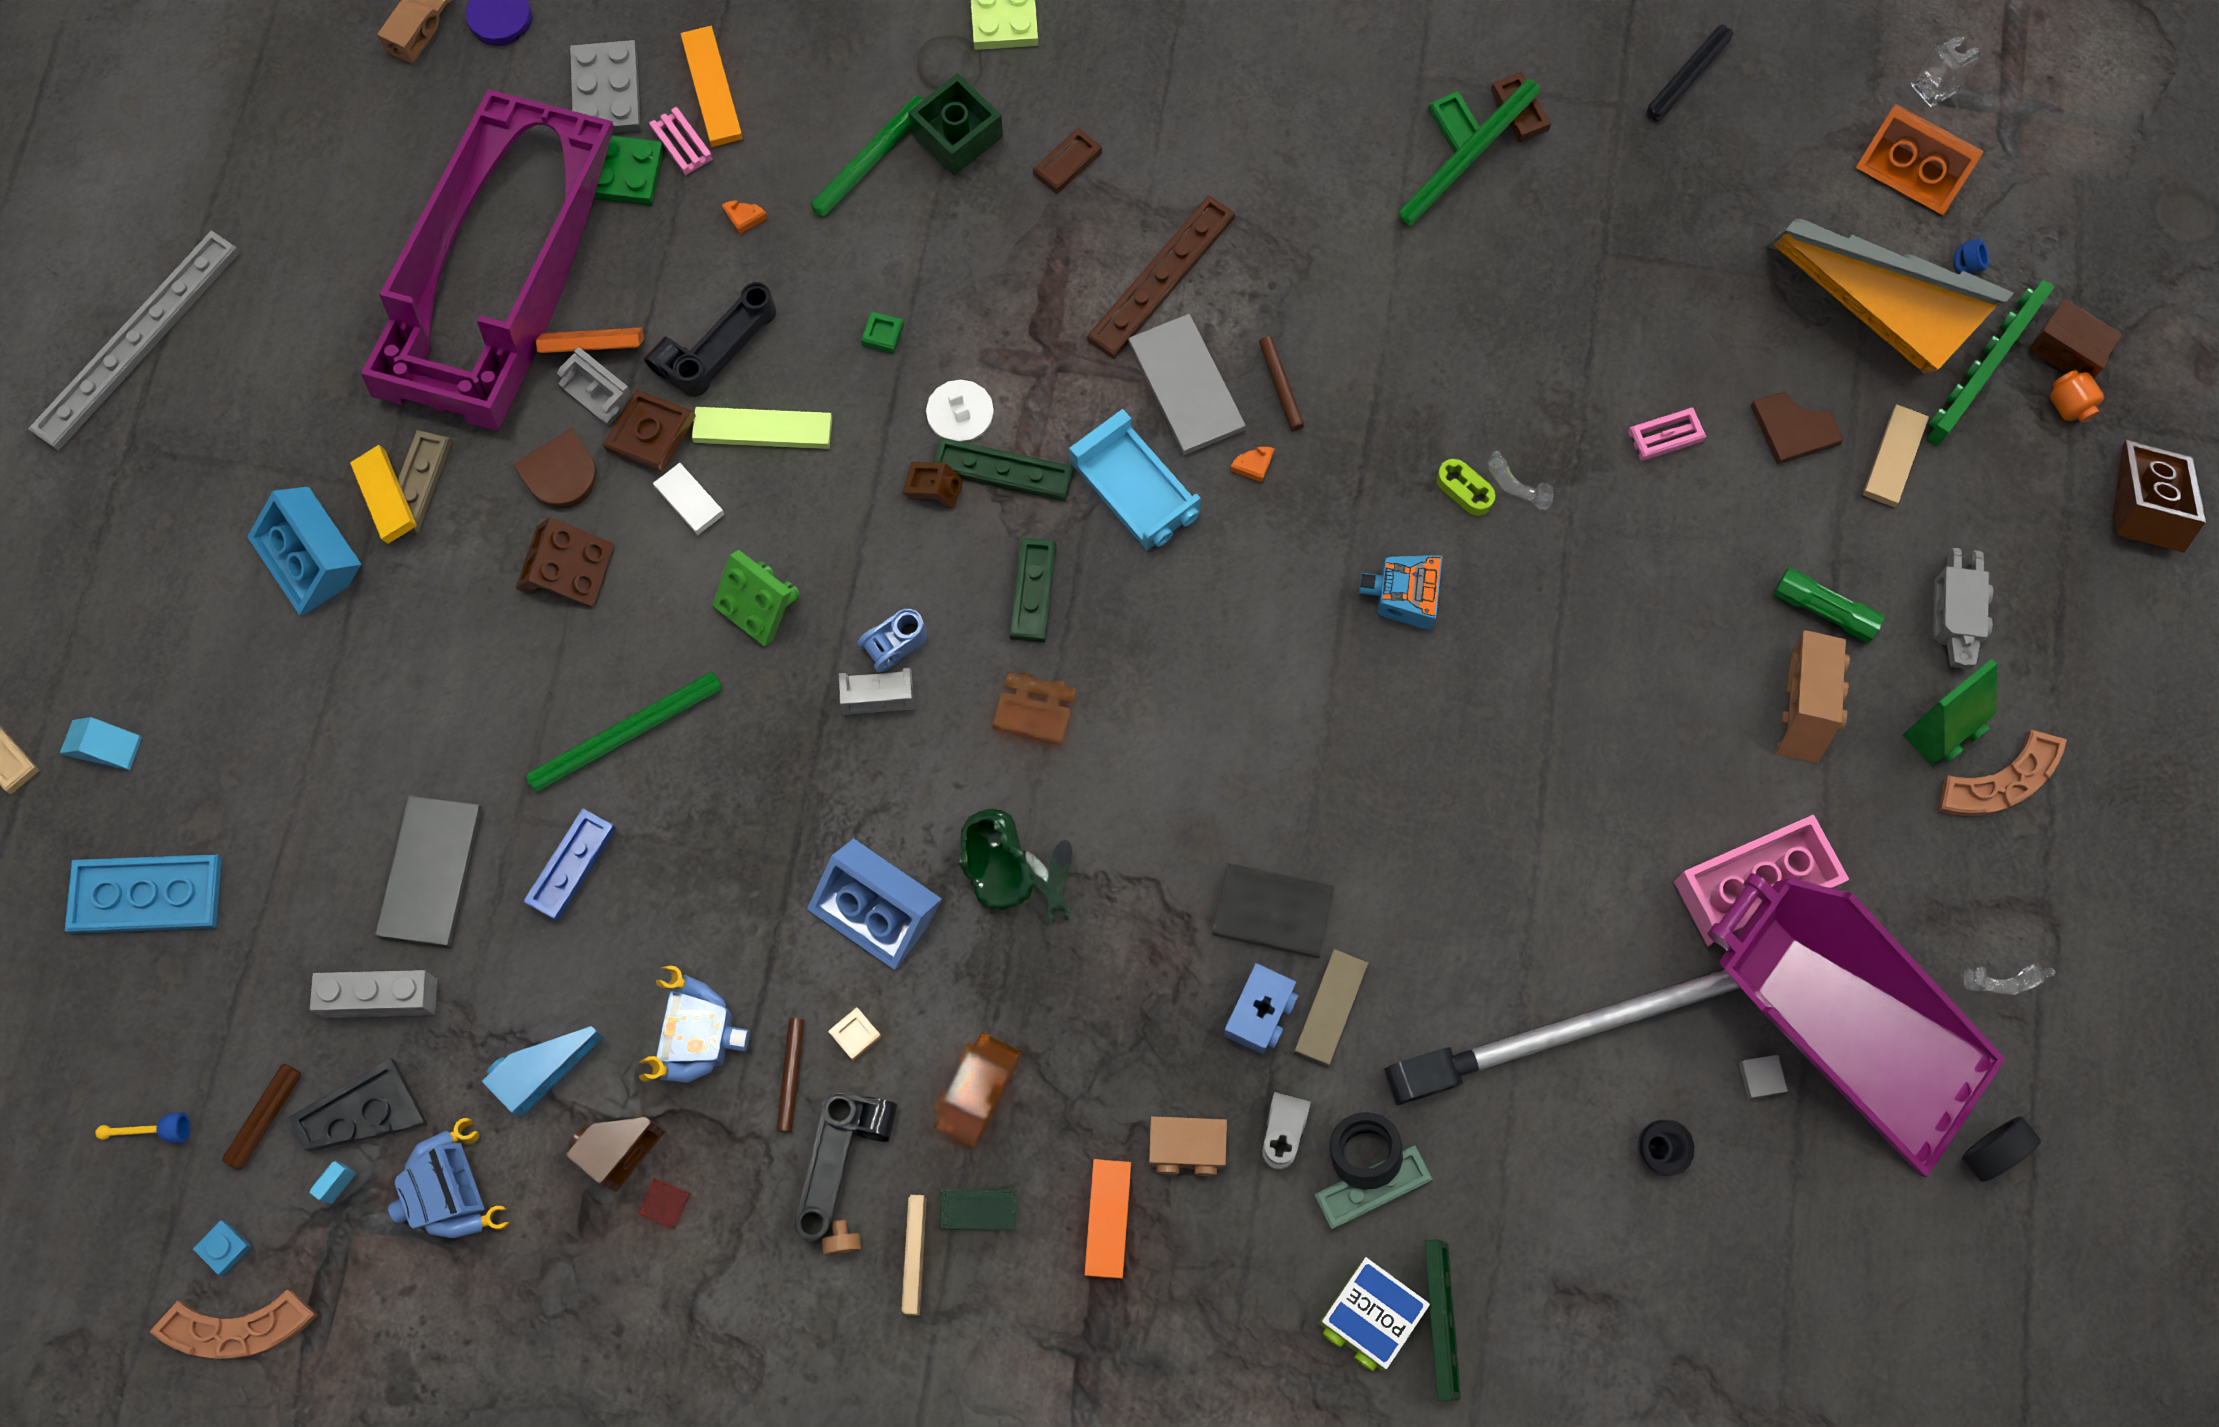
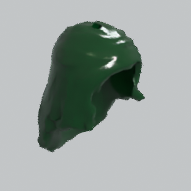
(995, 860)

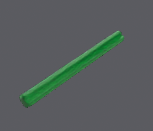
(1469, 152)
(623, 731)

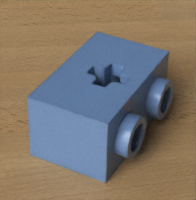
(1267, 988)

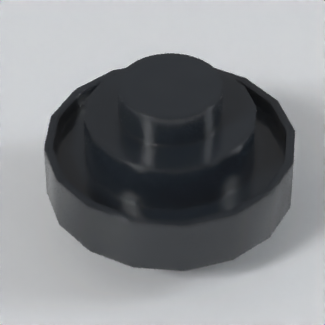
(1666, 1147)

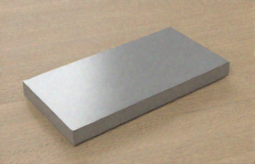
(1186, 384)

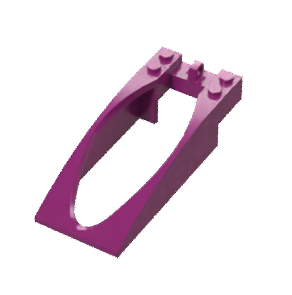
(398, 362)

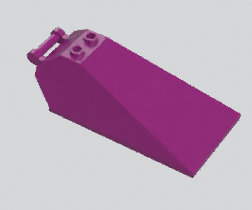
(1859, 1011)

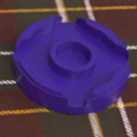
(498, 20)

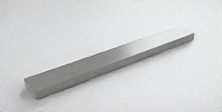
(134, 341)

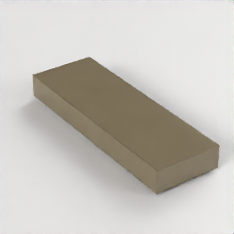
(422, 472)
(1331, 1007)

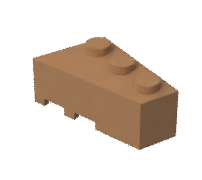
(1815, 696)

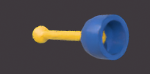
(170, 1129)

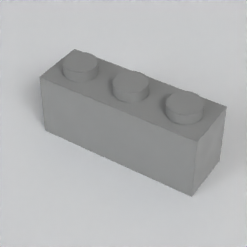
(373, 994)

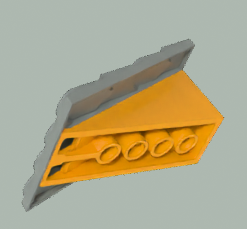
(1901, 298)

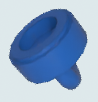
(1975, 257)

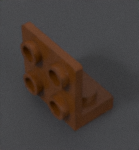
(2075, 340)
(565, 562)

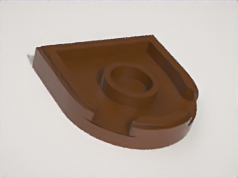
(559, 471)

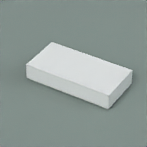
(688, 499)

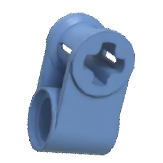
(891, 640)

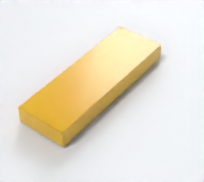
(383, 494)

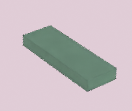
(1344, 1203)

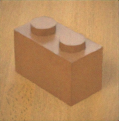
(1187, 1144)

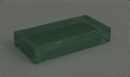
(978, 1210)

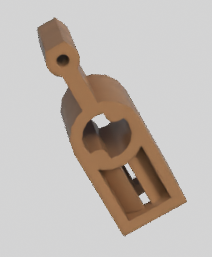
(411, 27)

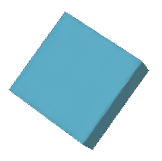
(332, 1182)

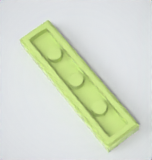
(762, 427)

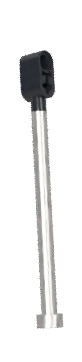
(1443, 1070)

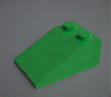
(1956, 717)

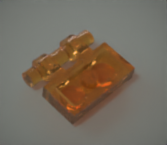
(1032, 717)

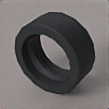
(2001, 1149)
(1371, 1177)

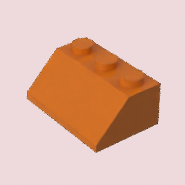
(1919, 159)

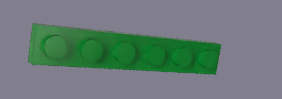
(1980, 371)

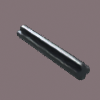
(1689, 72)

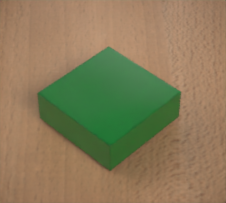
(882, 332)

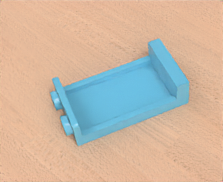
(1133, 481)

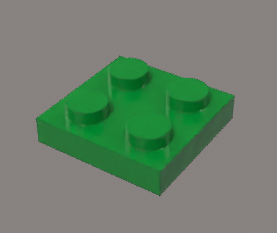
(630, 170)

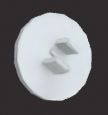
(960, 411)

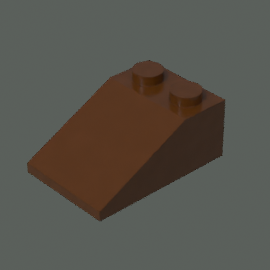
(2157, 497)

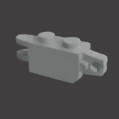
(1962, 608)

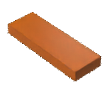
(590, 340)
(1107, 1219)

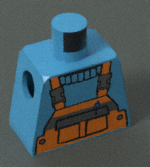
(1406, 589)

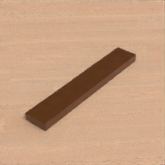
(1161, 277)

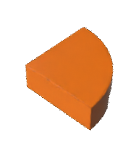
(744, 215)
(1253, 463)

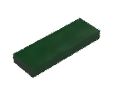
(1032, 590)

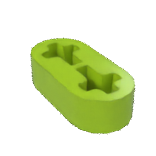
(1465, 487)

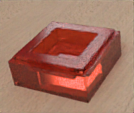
(664, 1203)

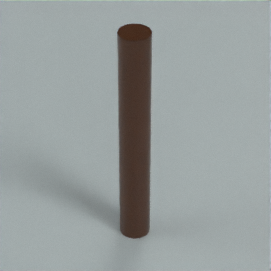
(1281, 383)
(790, 1075)

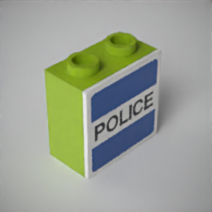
(1373, 1315)

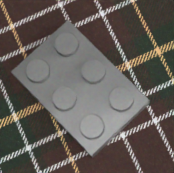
(607, 83)

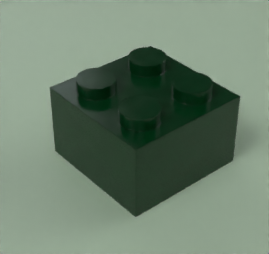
(956, 124)

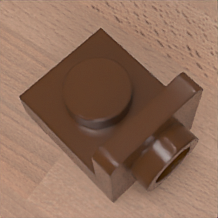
(933, 482)

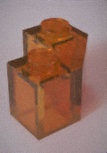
(976, 1089)

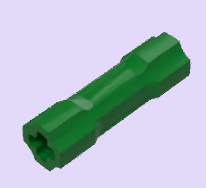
(1852, 617)

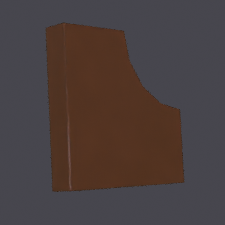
(1794, 430)

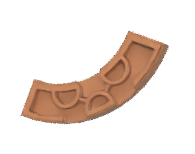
(2008, 787)
(236, 1337)

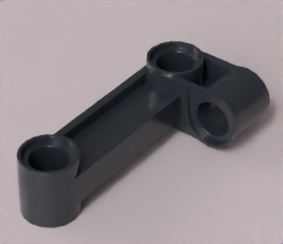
(716, 346)
(869, 1119)

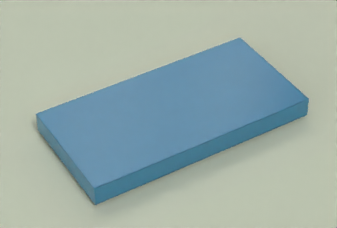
(143, 894)

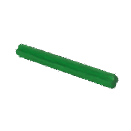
(864, 160)

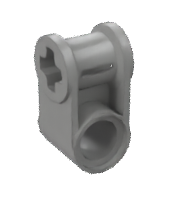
(1285, 1125)

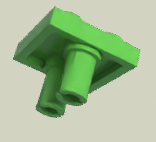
(753, 597)

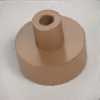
(841, 1241)

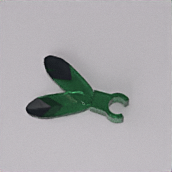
(1052, 881)

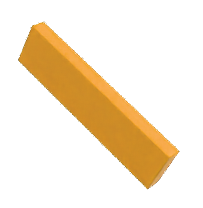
(711, 86)

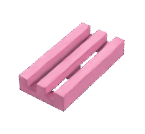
(668, 122)
(1641, 443)

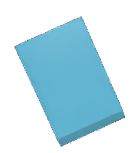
(101, 743)

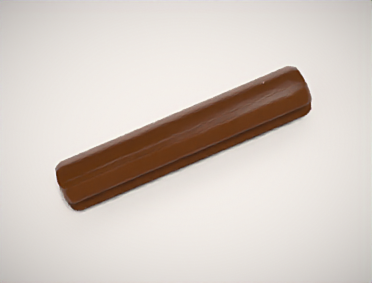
(261, 1117)

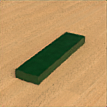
(1005, 469)
(1442, 1320)

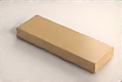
(1895, 456)
(914, 1255)

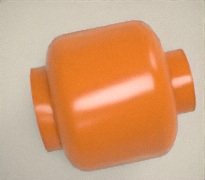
(2076, 396)

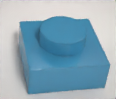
(222, 1247)

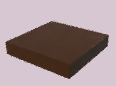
(649, 430)

